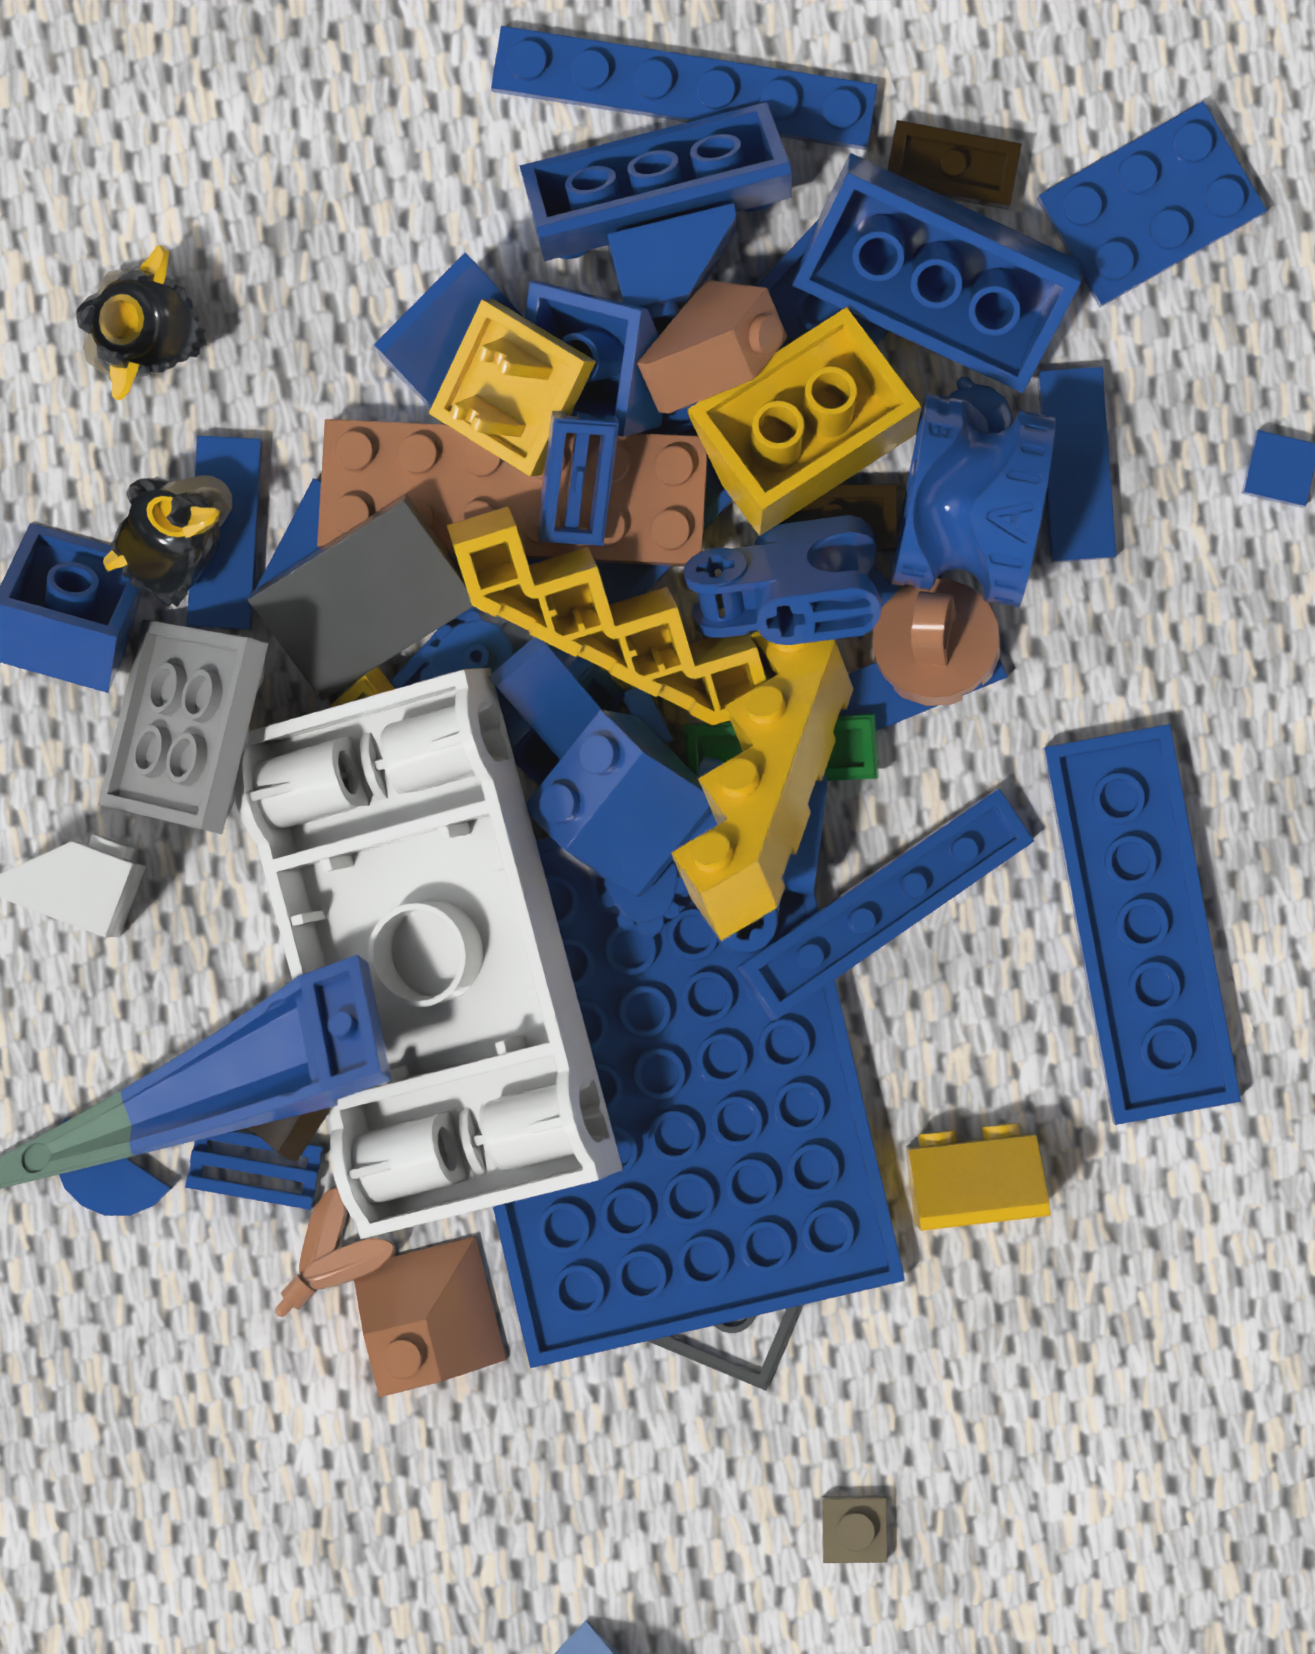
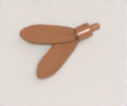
(323, 1263)

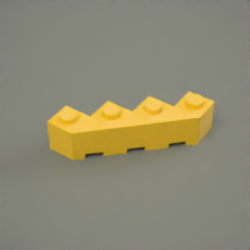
(568, 608)
(765, 789)

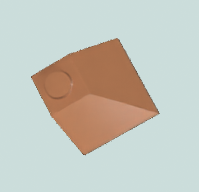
(428, 1317)

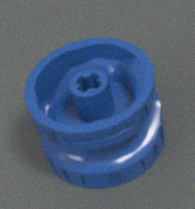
(973, 499)

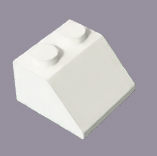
(78, 884)

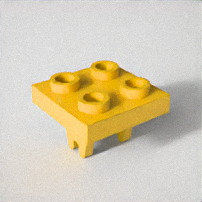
(508, 384)

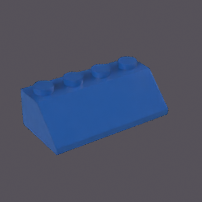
(656, 178)
(937, 273)

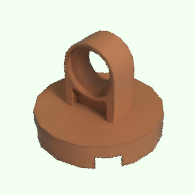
(936, 642)

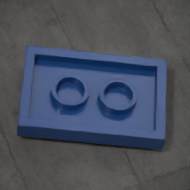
(1151, 204)

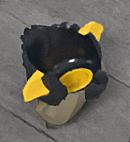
(139, 323)
(169, 534)

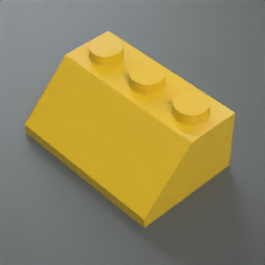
(805, 421)

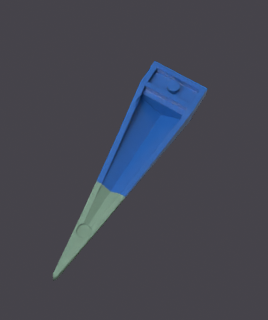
(272, 1063)

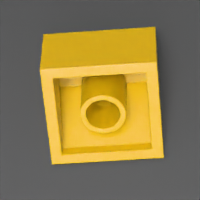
(976, 1178)

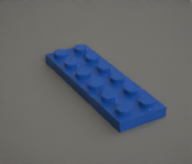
(1141, 924)

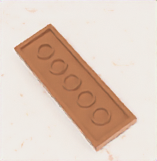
(652, 505)

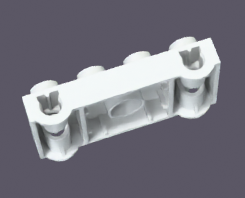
(413, 845)

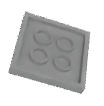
(183, 725)

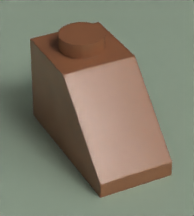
(712, 345)

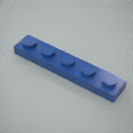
(885, 904)

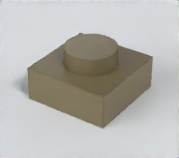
(854, 1529)

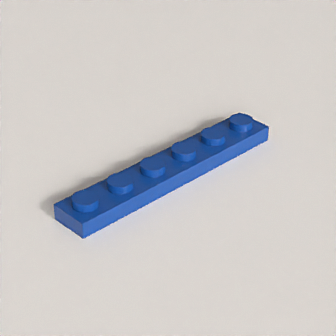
(680, 86)

